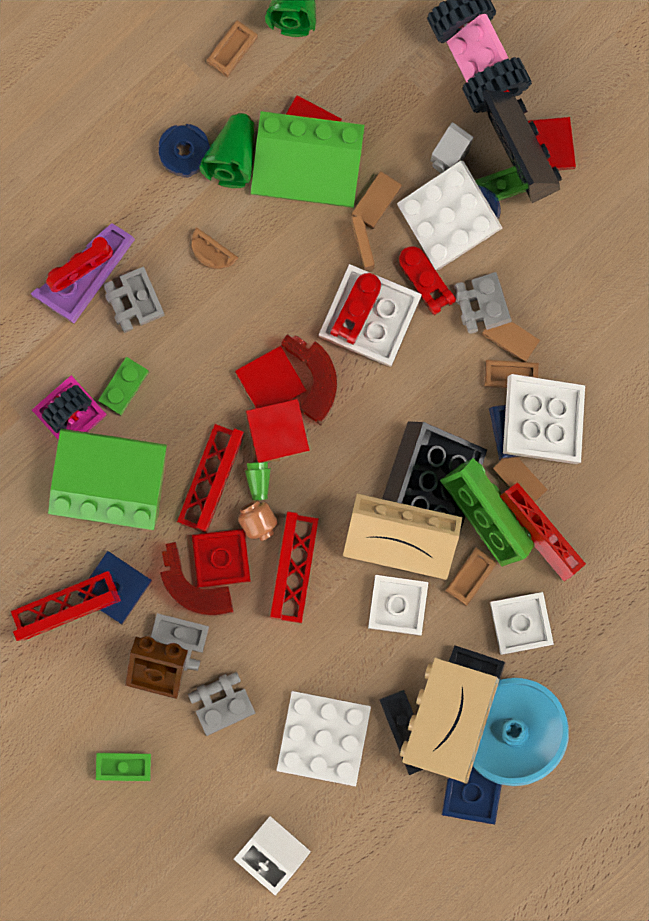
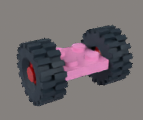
(477, 49)

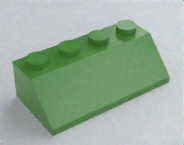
(488, 513)

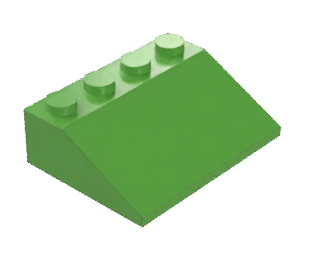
(307, 159)
(107, 479)

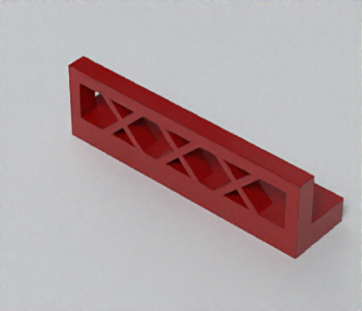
(219, 482)
(543, 533)
(284, 564)
(65, 616)

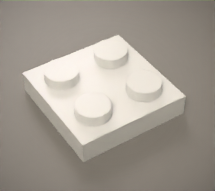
(398, 605)
(521, 623)

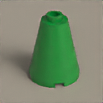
(292, 16)
(231, 153)

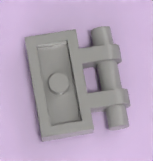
(141, 295)
(490, 299)
(185, 633)
(225, 711)

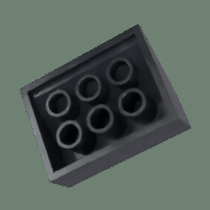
(521, 144)
(420, 464)

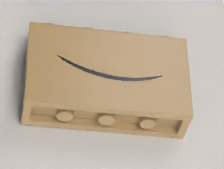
(402, 536)
(449, 720)

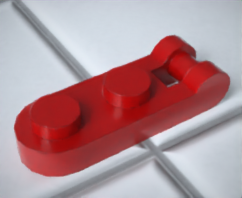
(79, 265)
(425, 279)
(357, 307)

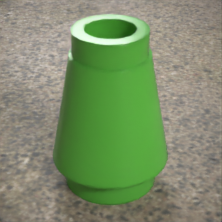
(258, 479)

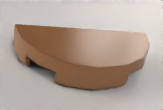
(210, 252)

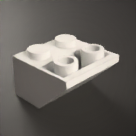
(272, 855)

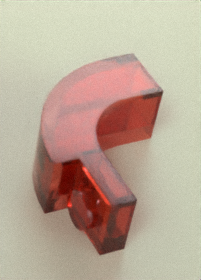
(323, 393)
(202, 602)

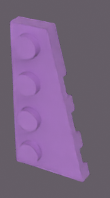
(75, 298)

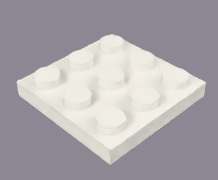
(449, 215)
(385, 324)
(544, 419)
(323, 738)

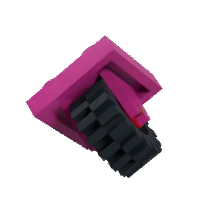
(69, 409)

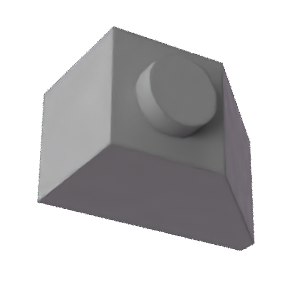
(451, 148)

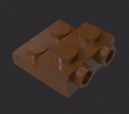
(156, 667)

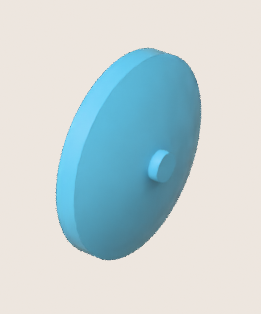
(522, 734)

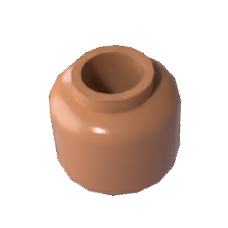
(257, 520)

